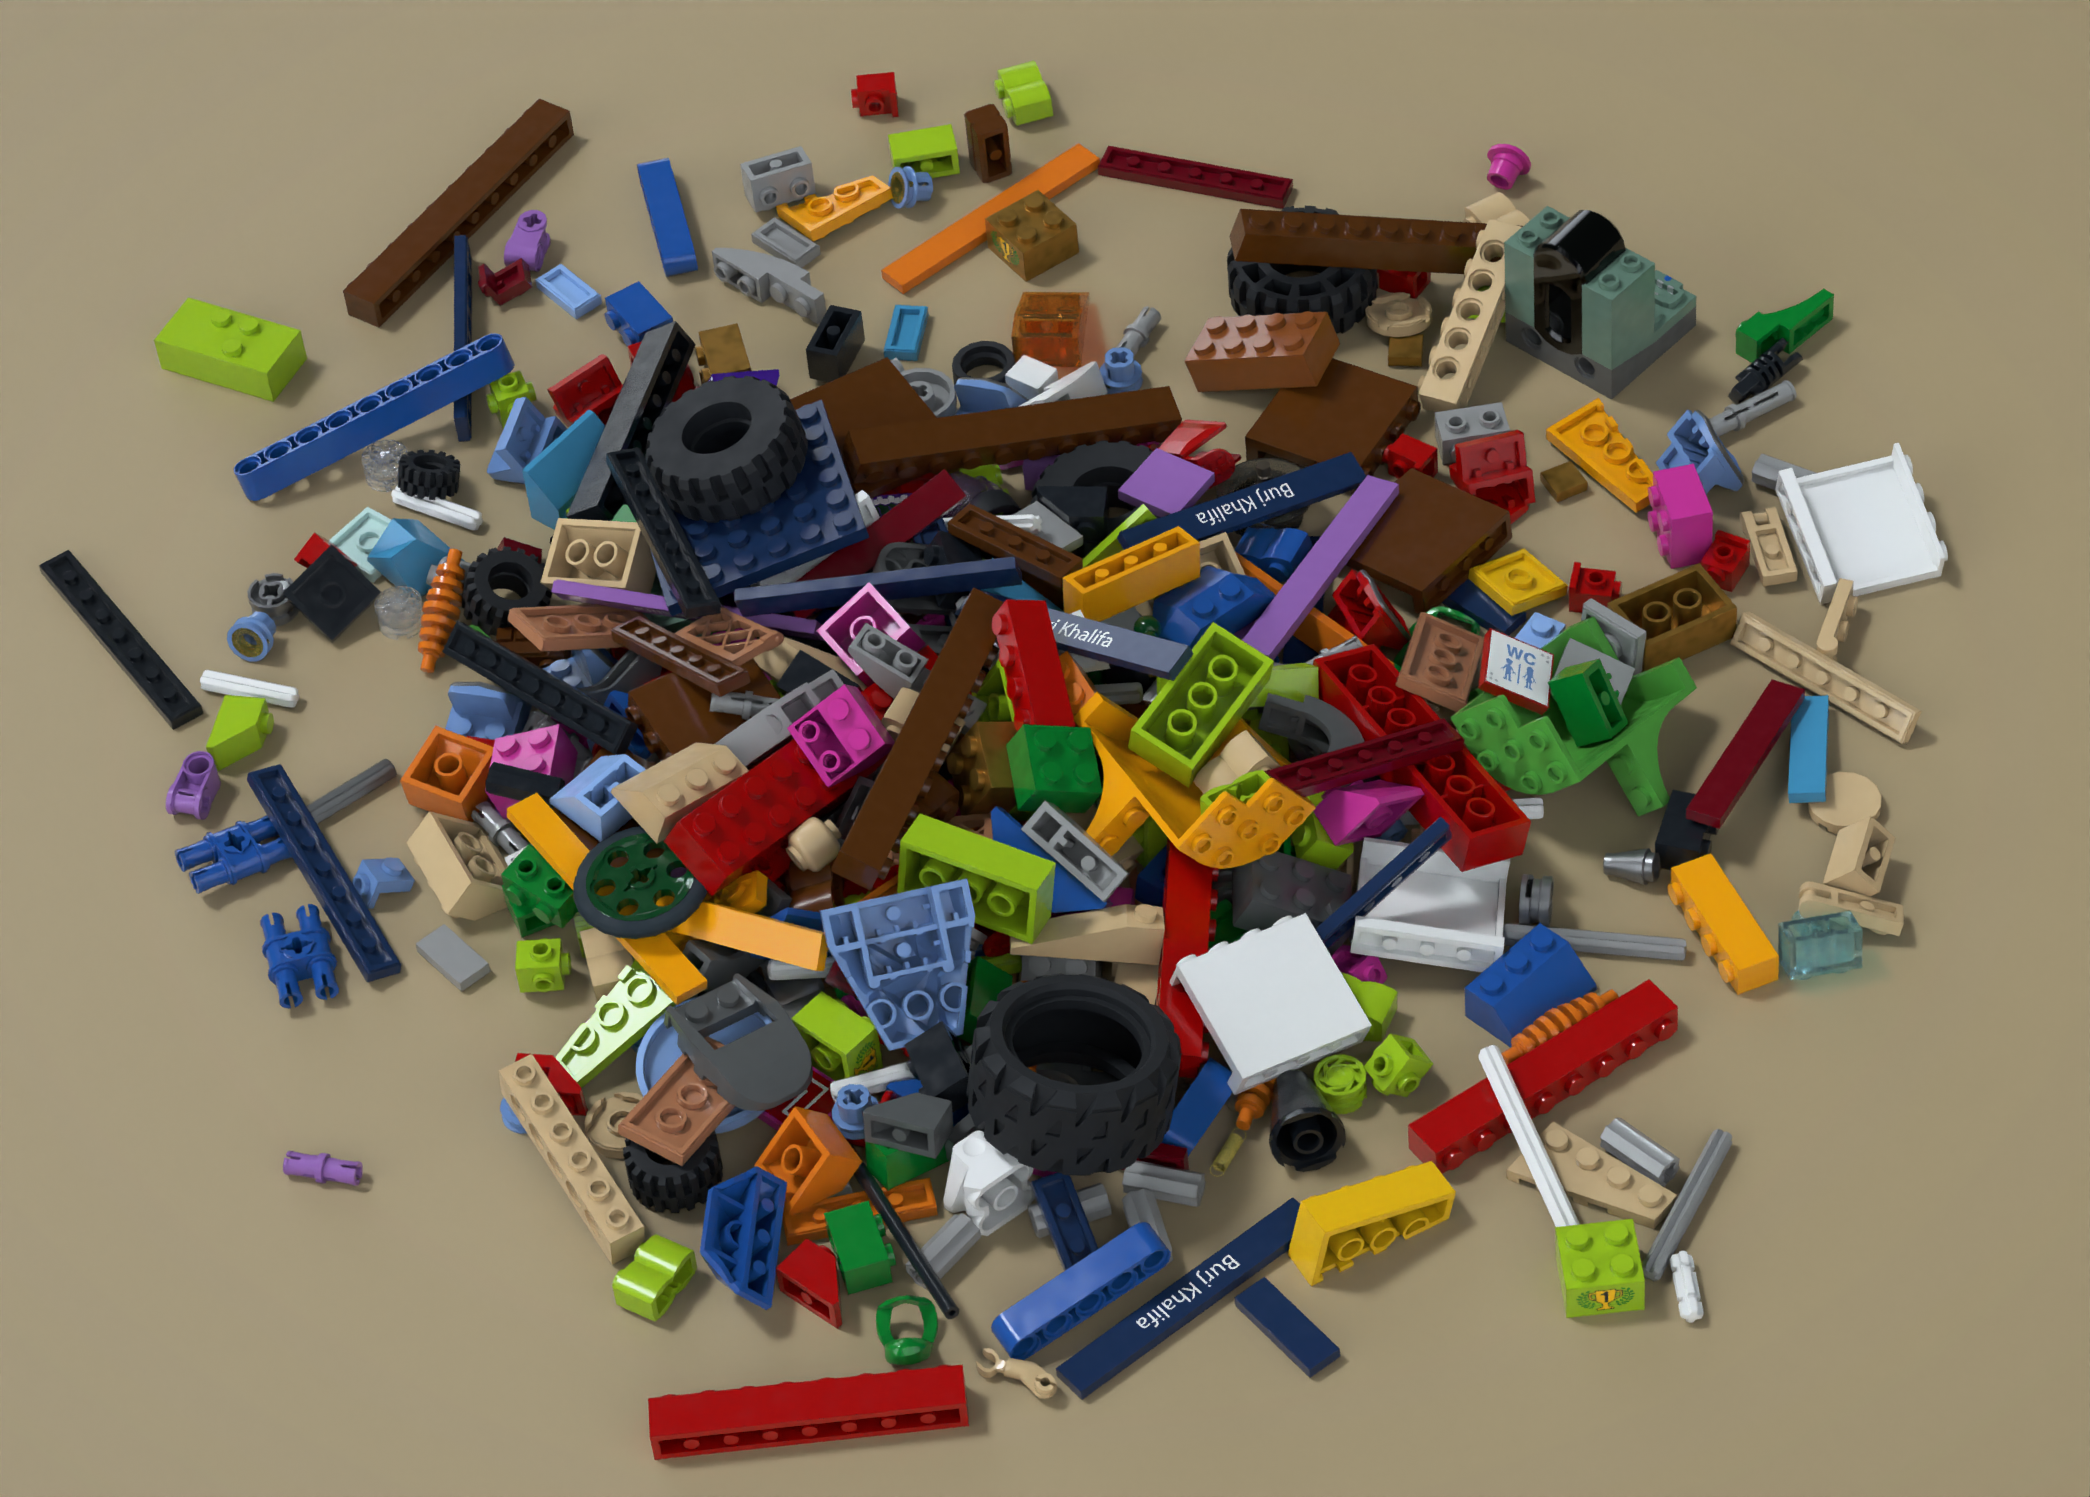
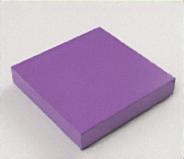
(1166, 484)

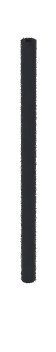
(906, 1241)

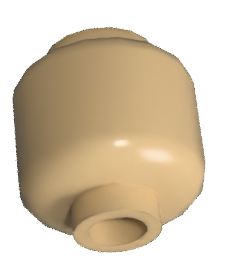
(813, 844)

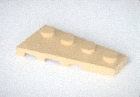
(1599, 1179)

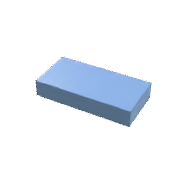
(568, 291)

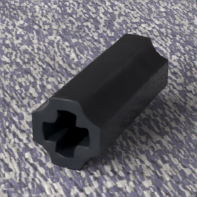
(521, 783)

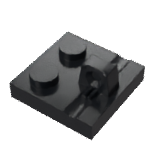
(331, 593)

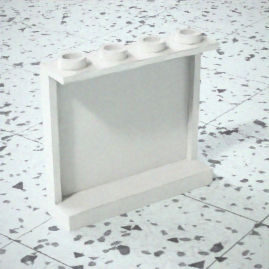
(1862, 525)
(1435, 913)
(1272, 1001)

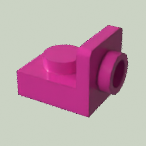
(1360, 966)

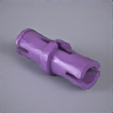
(322, 1168)

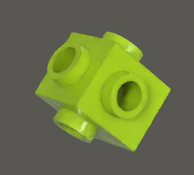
(504, 393)
(541, 965)
(1397, 1065)

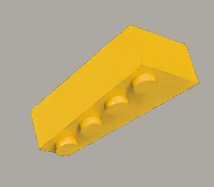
(1367, 1218)

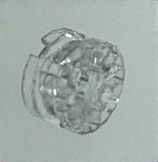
(382, 464)
(399, 612)

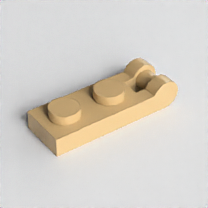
(1769, 546)
(1835, 624)
(1872, 913)

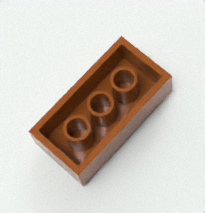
(1262, 351)

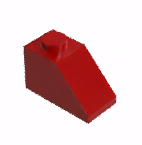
(812, 1280)

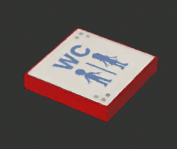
(1516, 671)

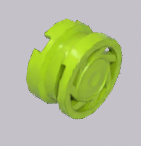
(1341, 1083)

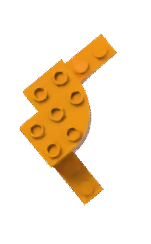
(1134, 789)

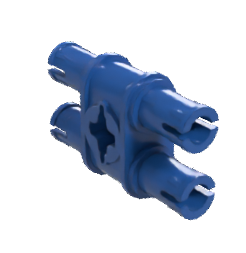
(233, 853)
(299, 956)

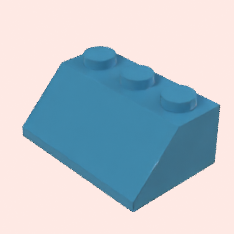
(559, 469)

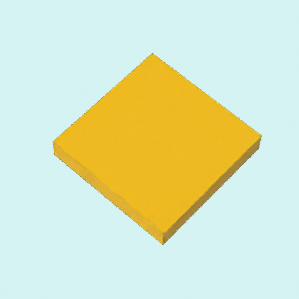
(1518, 582)

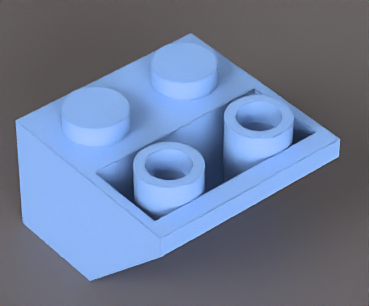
(589, 797)

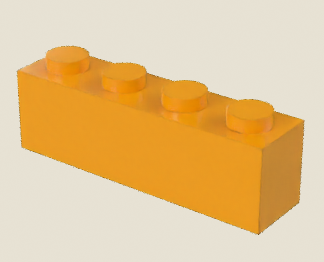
(1133, 575)
(1723, 924)

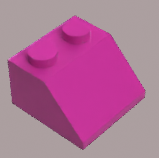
(1364, 809)

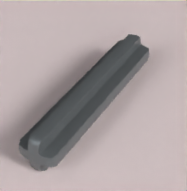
(352, 790)

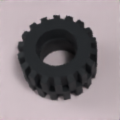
(502, 571)
(673, 1185)

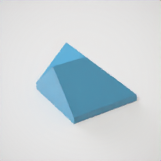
(407, 554)

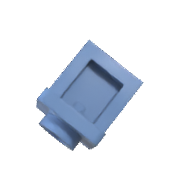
(381, 876)

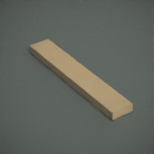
(1826, 677)

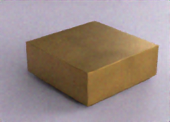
(1406, 350)
(1563, 481)

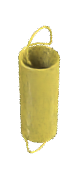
(1227, 1152)

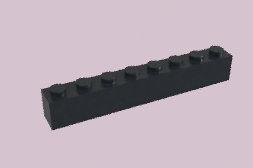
(642, 399)

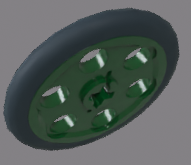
(649, 919)

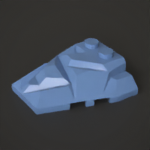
(906, 957)

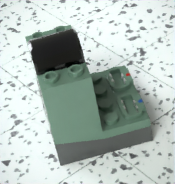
(1590, 300)

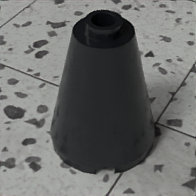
(1303, 1124)

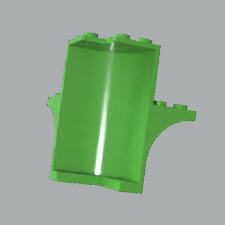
(1539, 753)

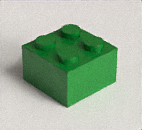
(1054, 767)

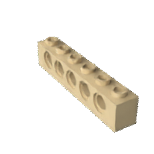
(1478, 334)
(571, 1159)

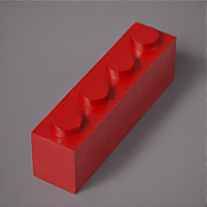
(1032, 664)

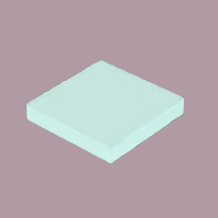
(359, 539)

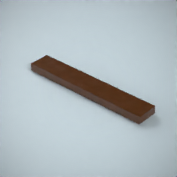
(680, 656)

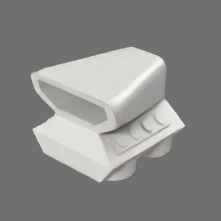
(986, 1184)

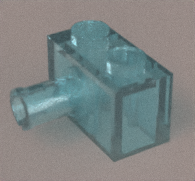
(1819, 945)

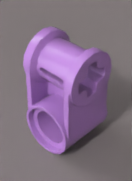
(528, 240)
(194, 786)

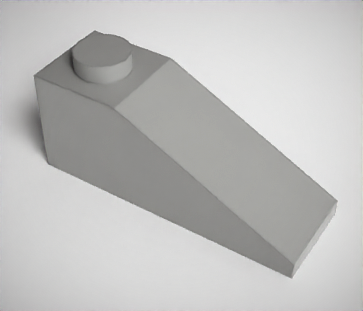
(1075, 850)

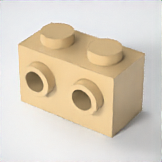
(1860, 857)

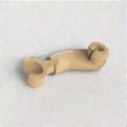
(1029, 1373)

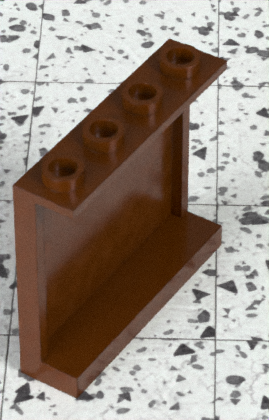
(869, 399)
(1342, 415)
(1431, 539)
(1038, 559)
(677, 714)

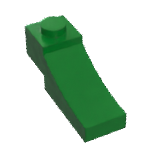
(1793, 324)

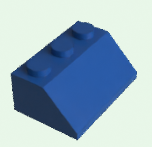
(1526, 983)

